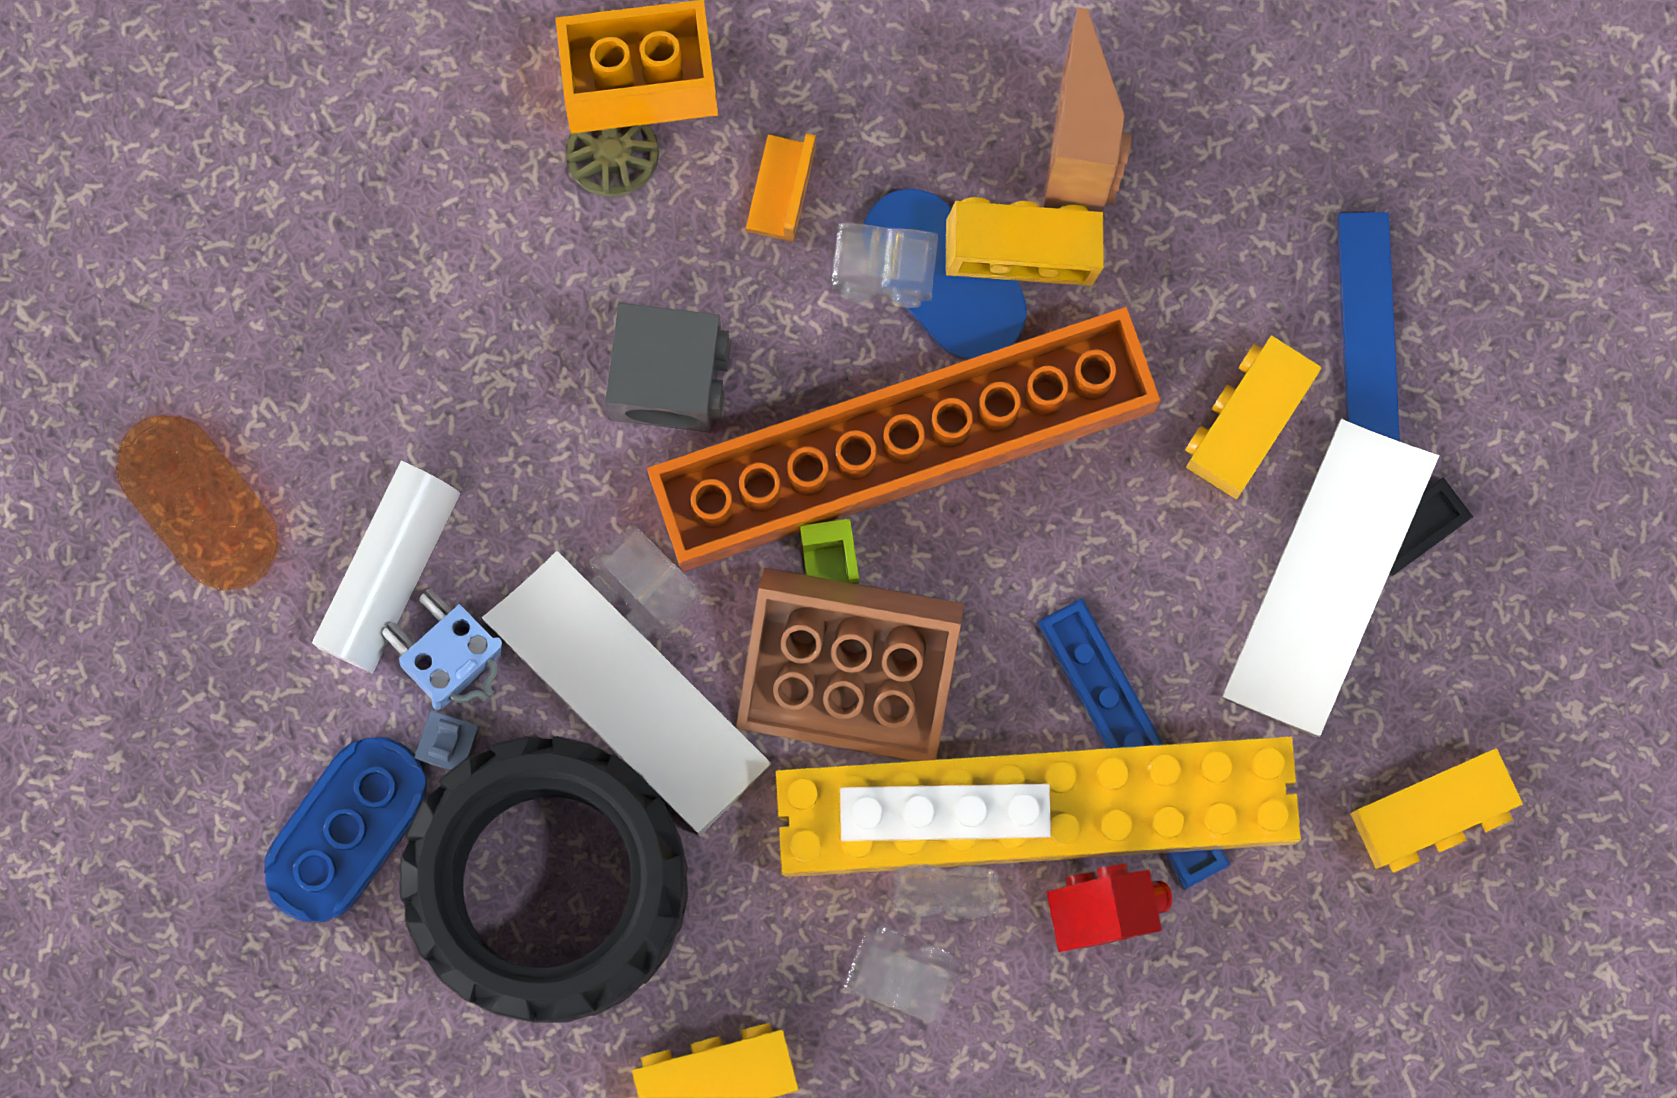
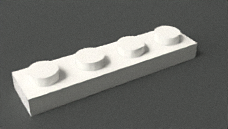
(945, 812)

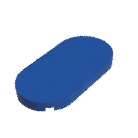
(965, 313)
(344, 829)

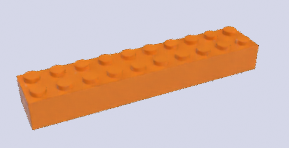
(904, 439)

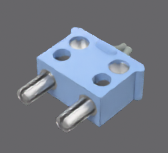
(453, 658)

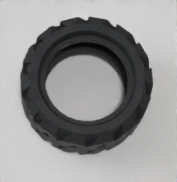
(456, 816)

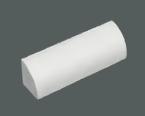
(386, 566)

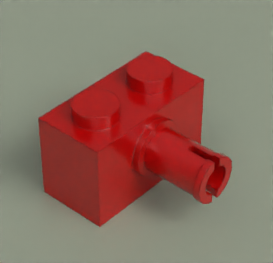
(1107, 908)

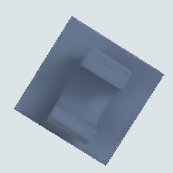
(446, 741)

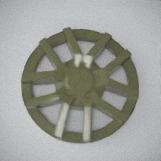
(613, 155)

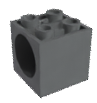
(667, 367)

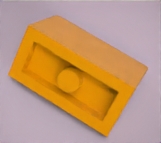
(781, 187)

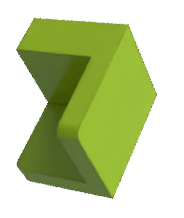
(830, 551)

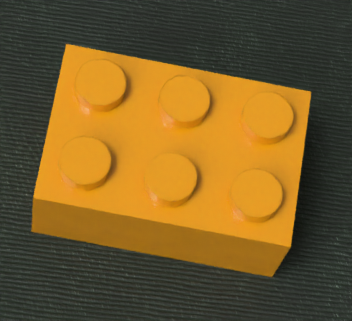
(636, 66)

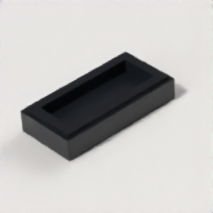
(1435, 519)

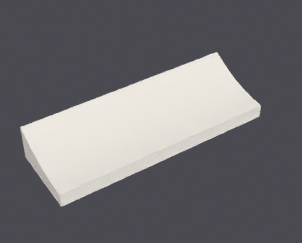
(1330, 578)
(627, 692)

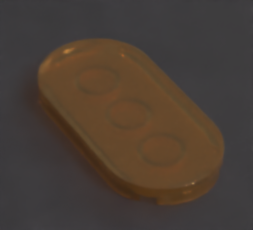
(197, 502)

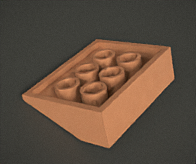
(1088, 134)
(849, 665)

